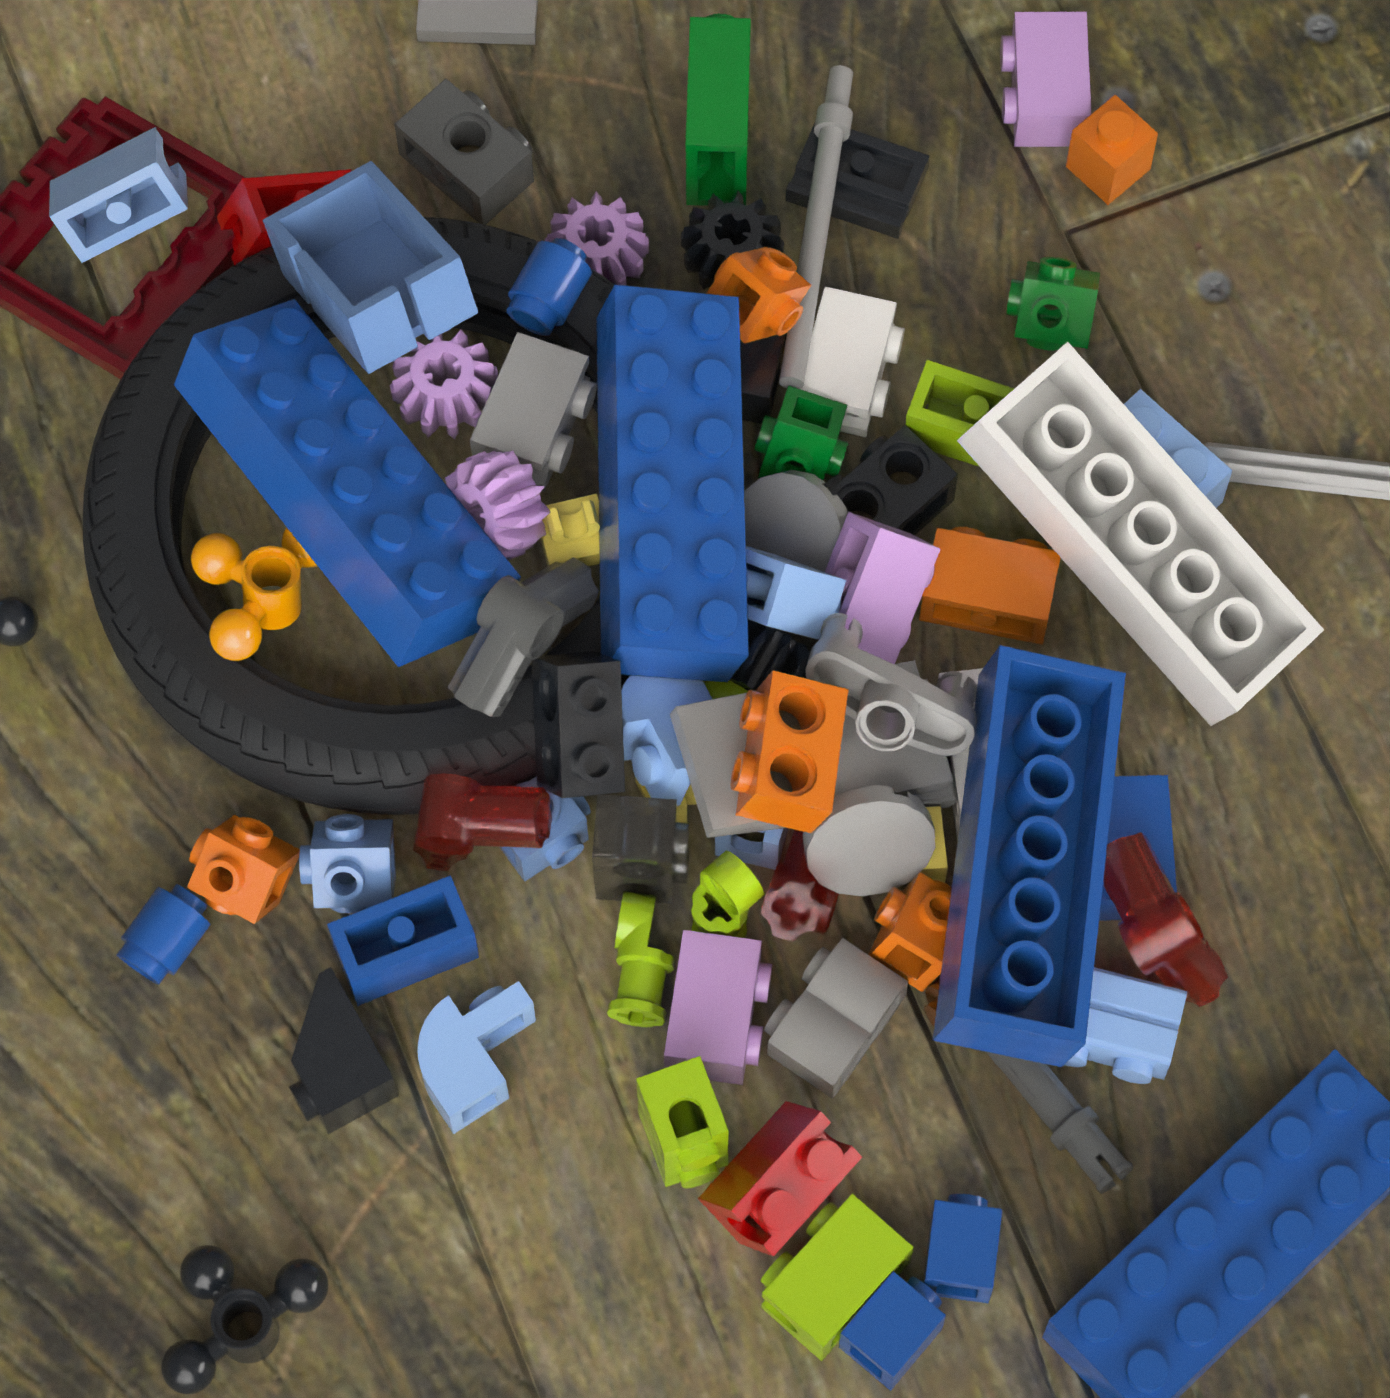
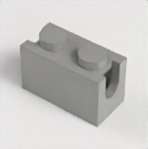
(535, 406)

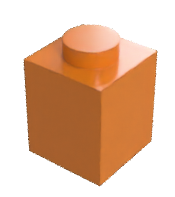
(1111, 149)

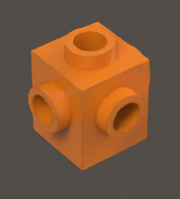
(766, 291)
(242, 868)
(913, 930)

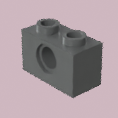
(476, 180)

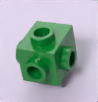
(1054, 304)
(803, 436)

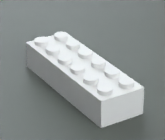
(1140, 535)

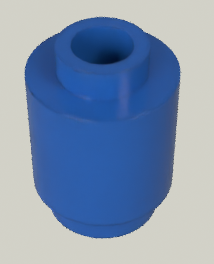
(548, 286)
(164, 933)

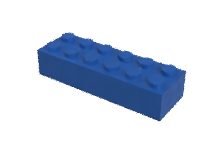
(343, 479)
(671, 484)
(1030, 858)
(1232, 1241)

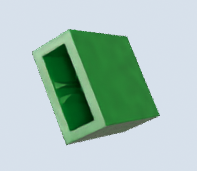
(717, 108)

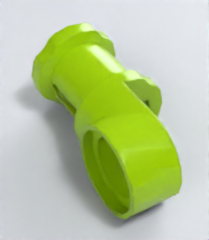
(729, 888)
(641, 966)

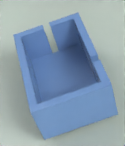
(370, 266)

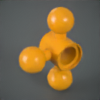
(219, 559)

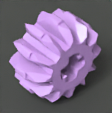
(606, 235)
(443, 383)
(501, 499)

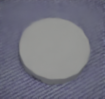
(793, 517)
(870, 842)

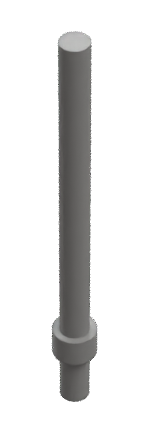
(832, 129)

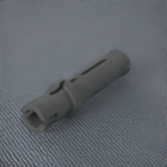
(1071, 1125)

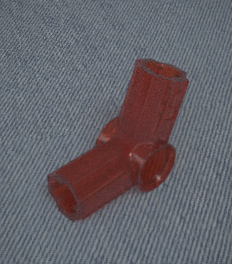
(464, 814)
(796, 898)
(1159, 922)

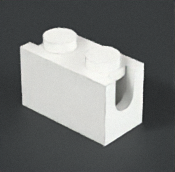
(849, 354)

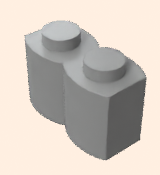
(835, 1016)

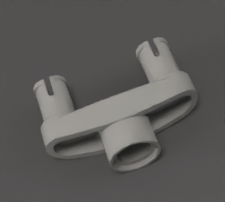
(929, 716)

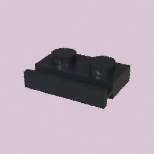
(873, 181)

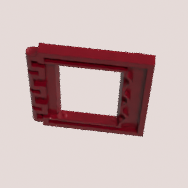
(196, 255)

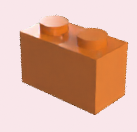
(991, 585)

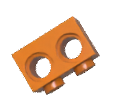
(803, 756)

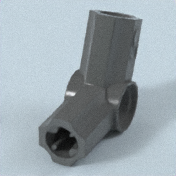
(518, 627)

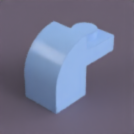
(650, 735)
(455, 1049)

